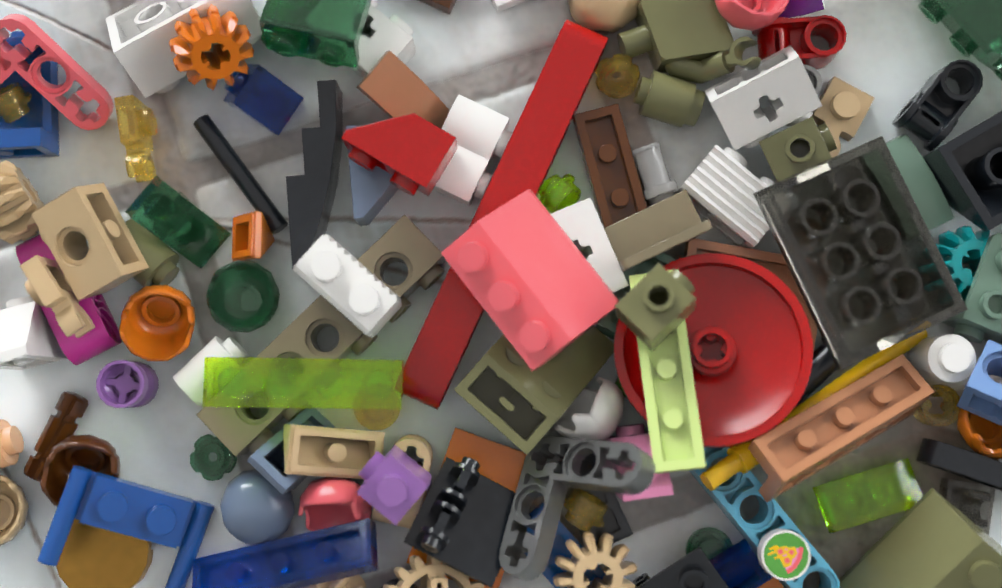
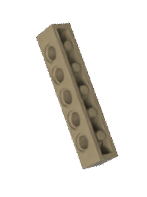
(401, 243)

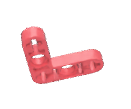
(14, 58)

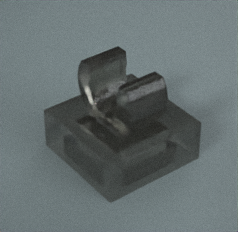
(971, 499)

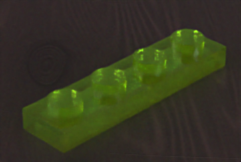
(303, 383)

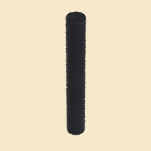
(240, 173)

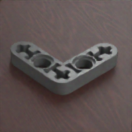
(552, 482)

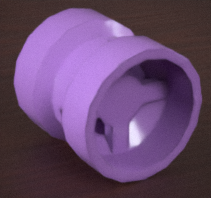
(116, 384)

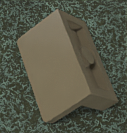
(655, 230)

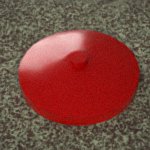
(744, 345)

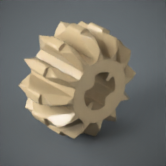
(17, 203)
(589, 557)

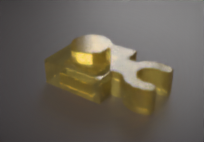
(136, 129)

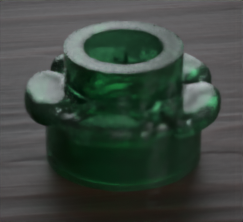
(200, 458)

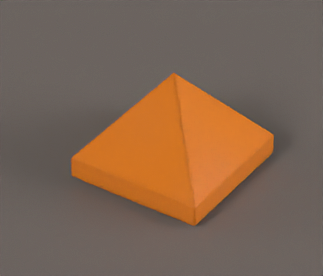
(250, 236)

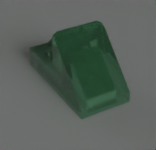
(178, 222)

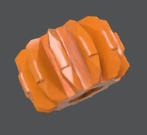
(196, 40)

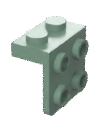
(984, 298)

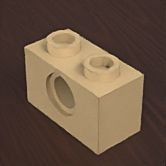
(90, 215)

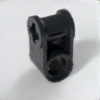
(935, 109)

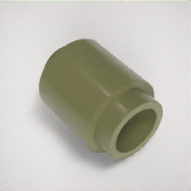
(669, 99)

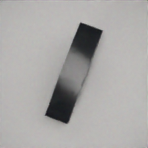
(313, 194)

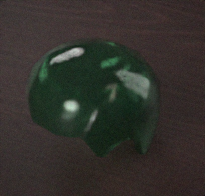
(242, 296)

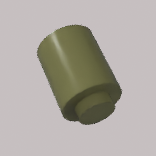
(157, 254)

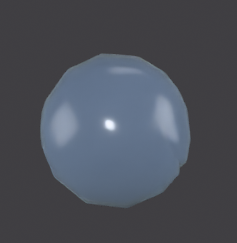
(255, 509)

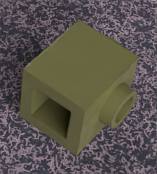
(798, 148)
(657, 305)

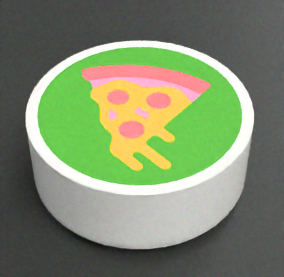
(784, 554)

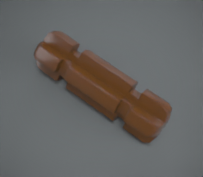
(58, 427)

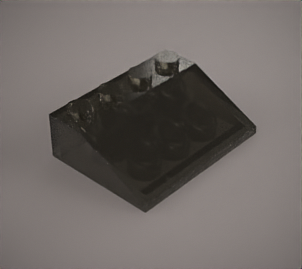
(860, 252)

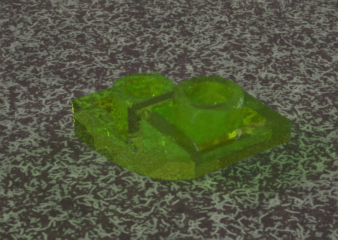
(868, 495)

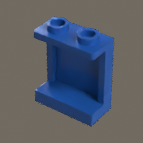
(38, 130)

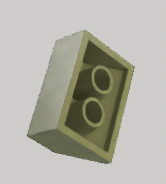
(930, 549)

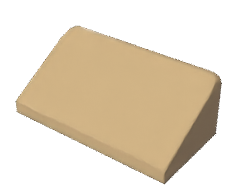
(328, 450)

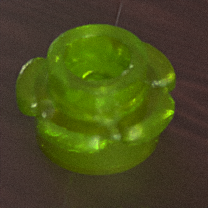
(559, 192)

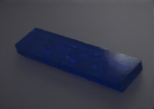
(293, 560)

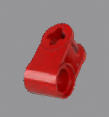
(797, 34)

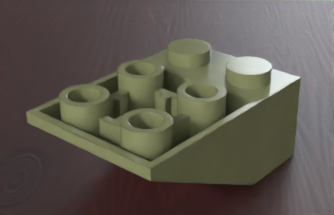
(530, 402)

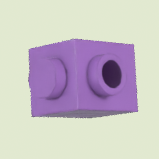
(393, 483)

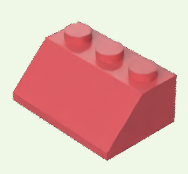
(530, 278)

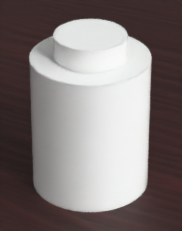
(943, 358)
(191, 376)

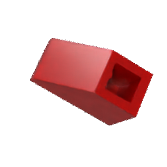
(405, 148)

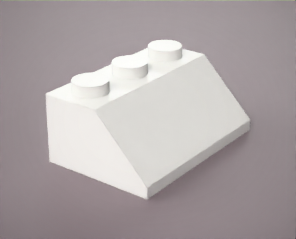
(143, 34)

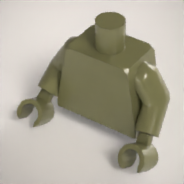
(686, 40)

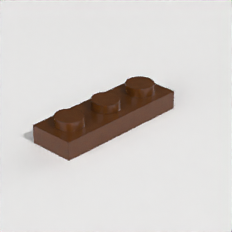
(609, 163)

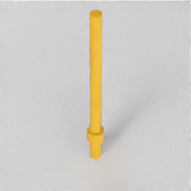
(741, 459)

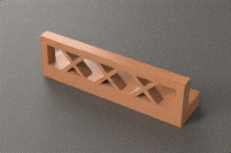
(838, 425)

